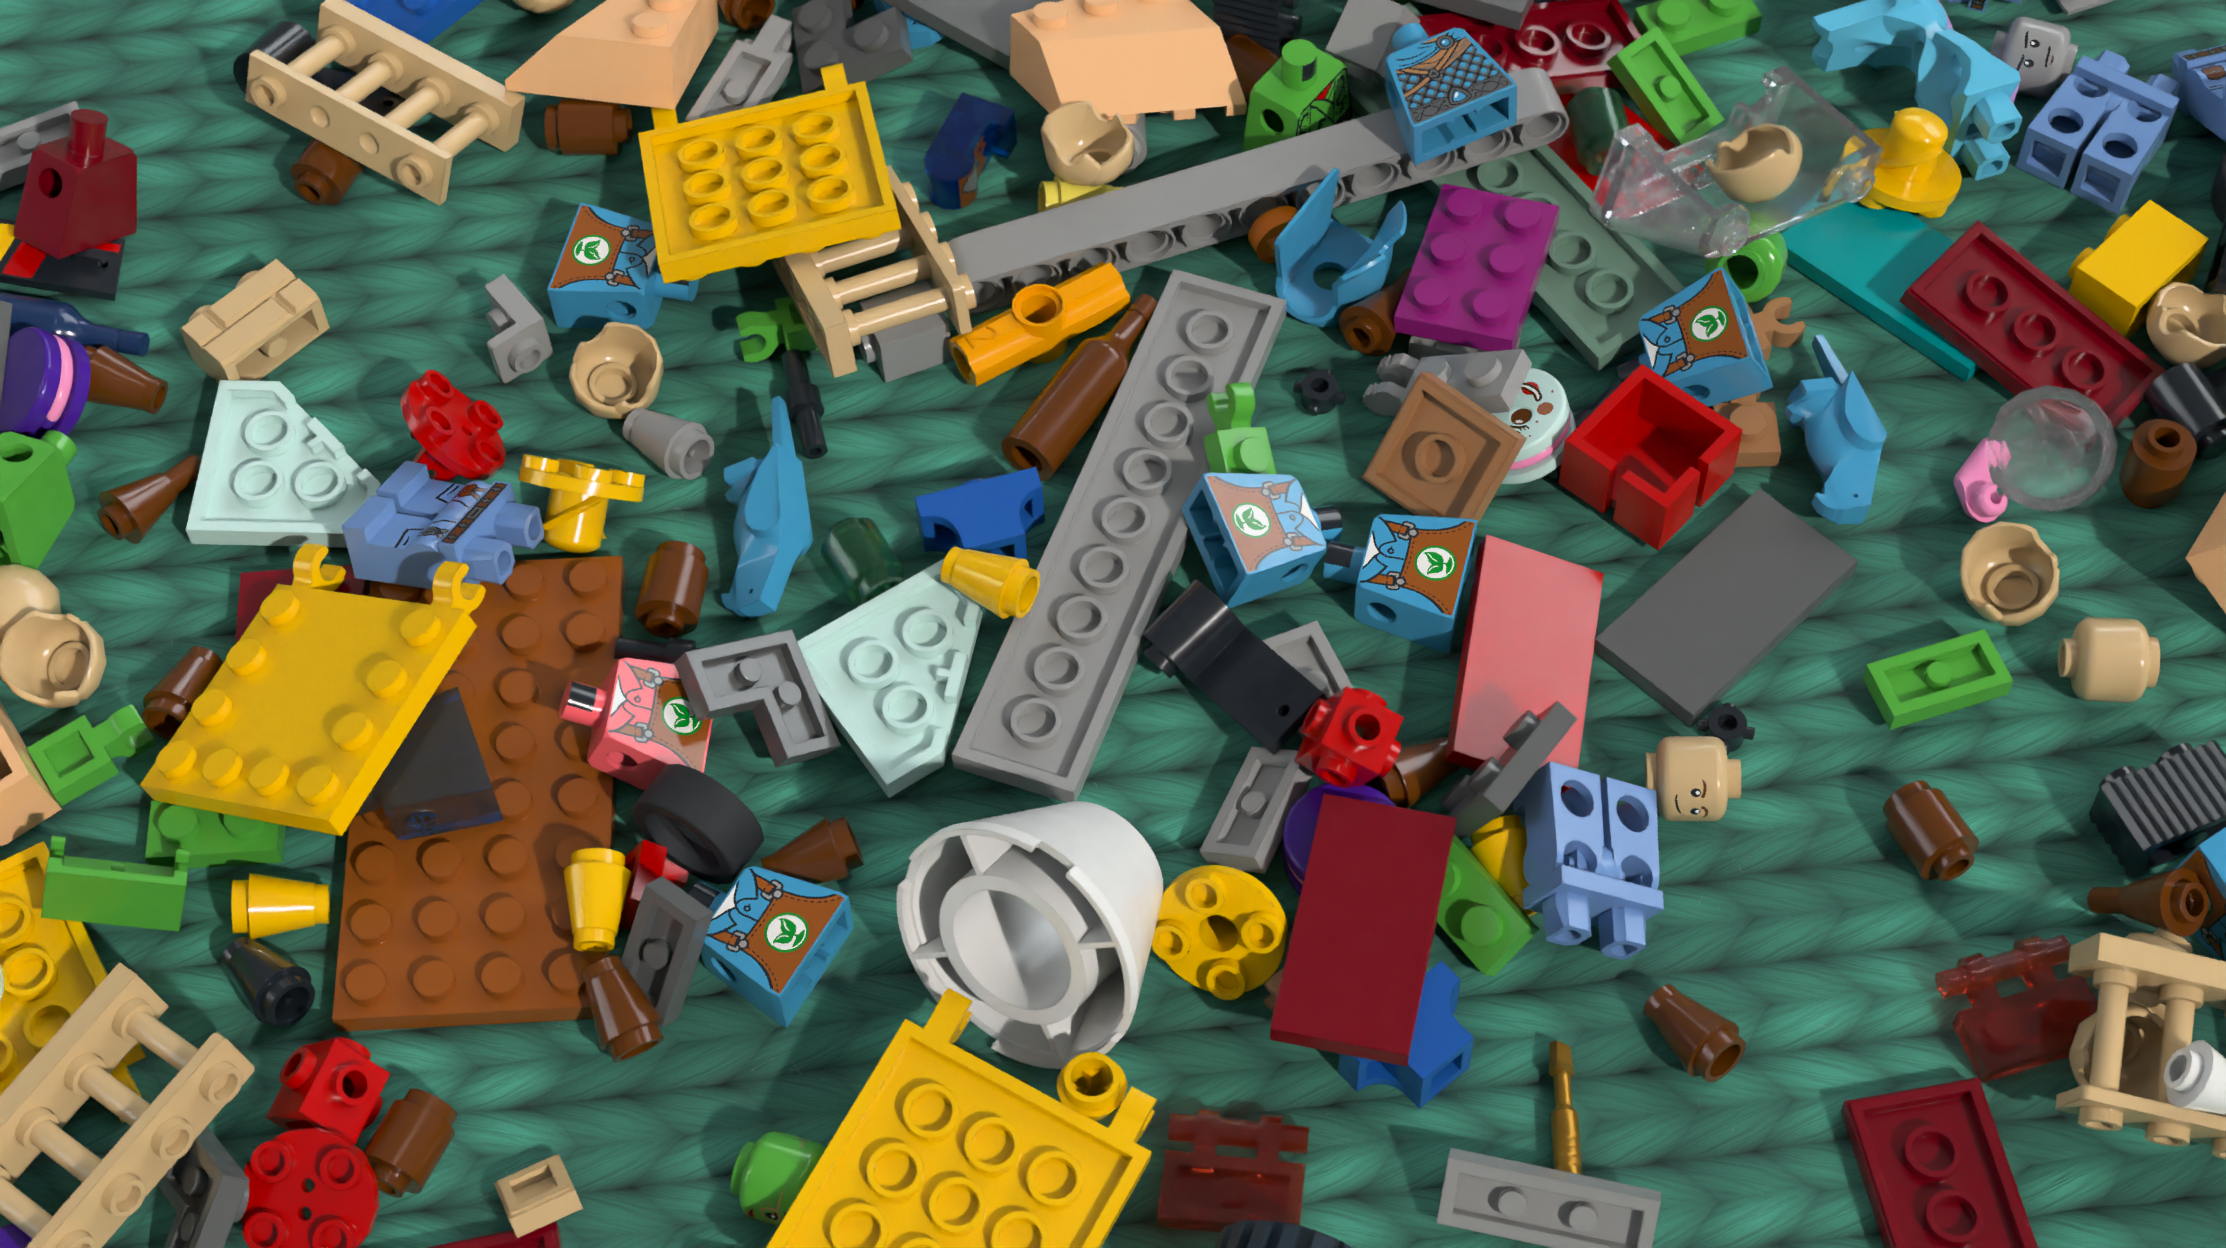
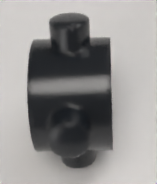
(1319, 392)
(1728, 725)

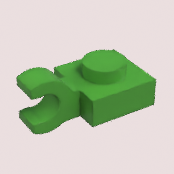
(774, 328)
(1235, 444)
(82, 756)

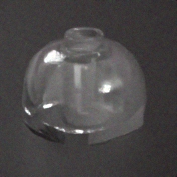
(2051, 448)

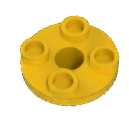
(1914, 167)
(578, 499)
(1221, 930)

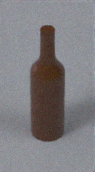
(1075, 395)

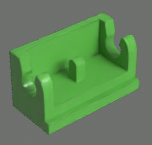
(114, 890)

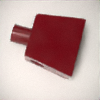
(78, 190)

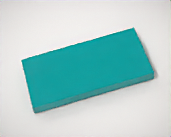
(1869, 263)

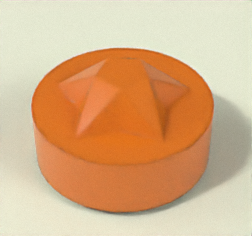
(1267, 229)

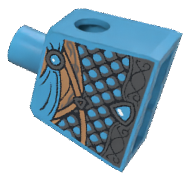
(1445, 91)

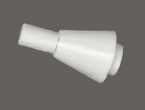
(2197, 1078)

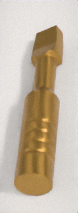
(1564, 1117)

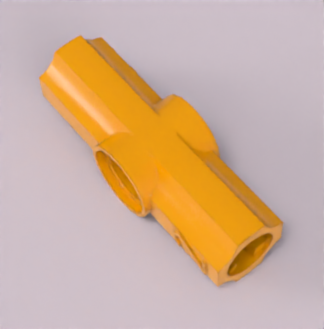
(1039, 323)

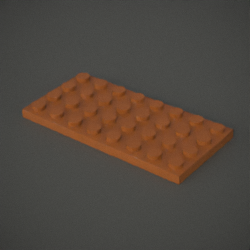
(480, 915)

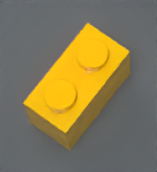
(2134, 264)

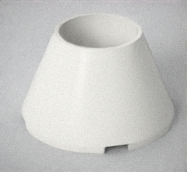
(1037, 925)

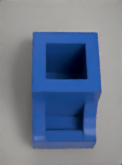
(983, 514)
(1438, 1050)

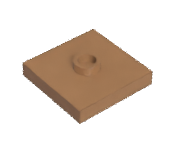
(1443, 453)

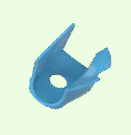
(1318, 242)

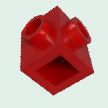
(1350, 738)
(329, 1088)

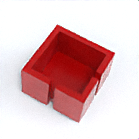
(1650, 456)

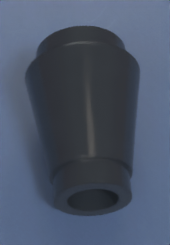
(269, 983)

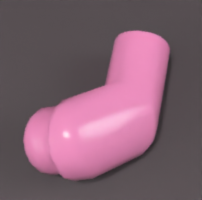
(1976, 489)

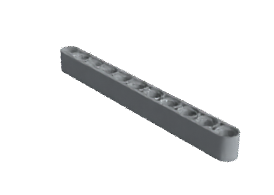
(1228, 195)

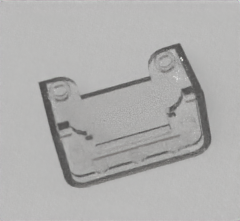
(1678, 204)

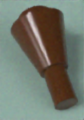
(1370, 322)
(136, 506)
(2165, 901)

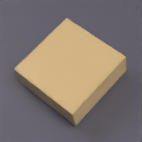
(538, 1195)

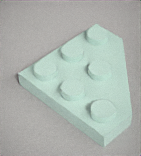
(272, 473)
(897, 675)

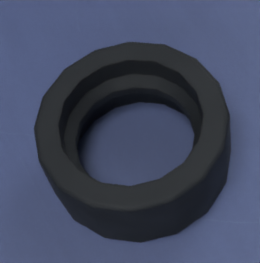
(699, 823)

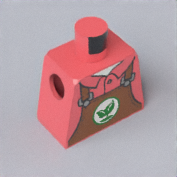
(638, 721)

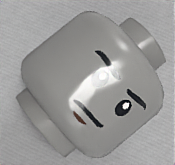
(2038, 52)

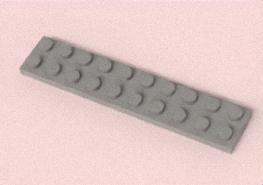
(1115, 543)

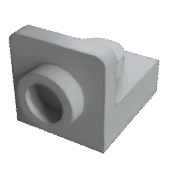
(519, 330)

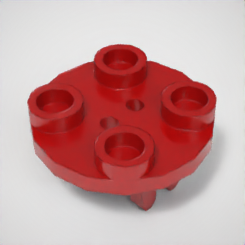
(452, 429)
(340, 1203)

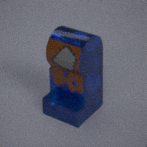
(964, 147)

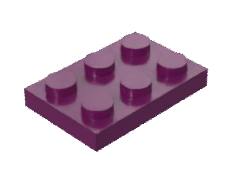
(1476, 269)

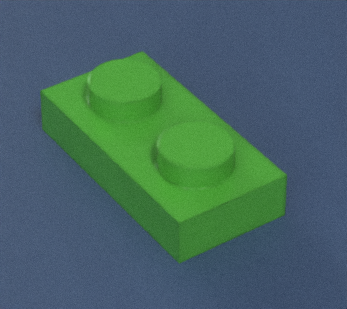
(1698, 23)
(1664, 88)
(1937, 679)
(211, 838)
(1481, 913)

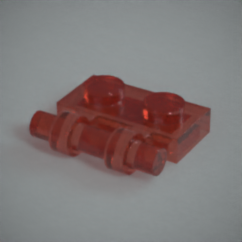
(2021, 1028)
(1216, 1190)

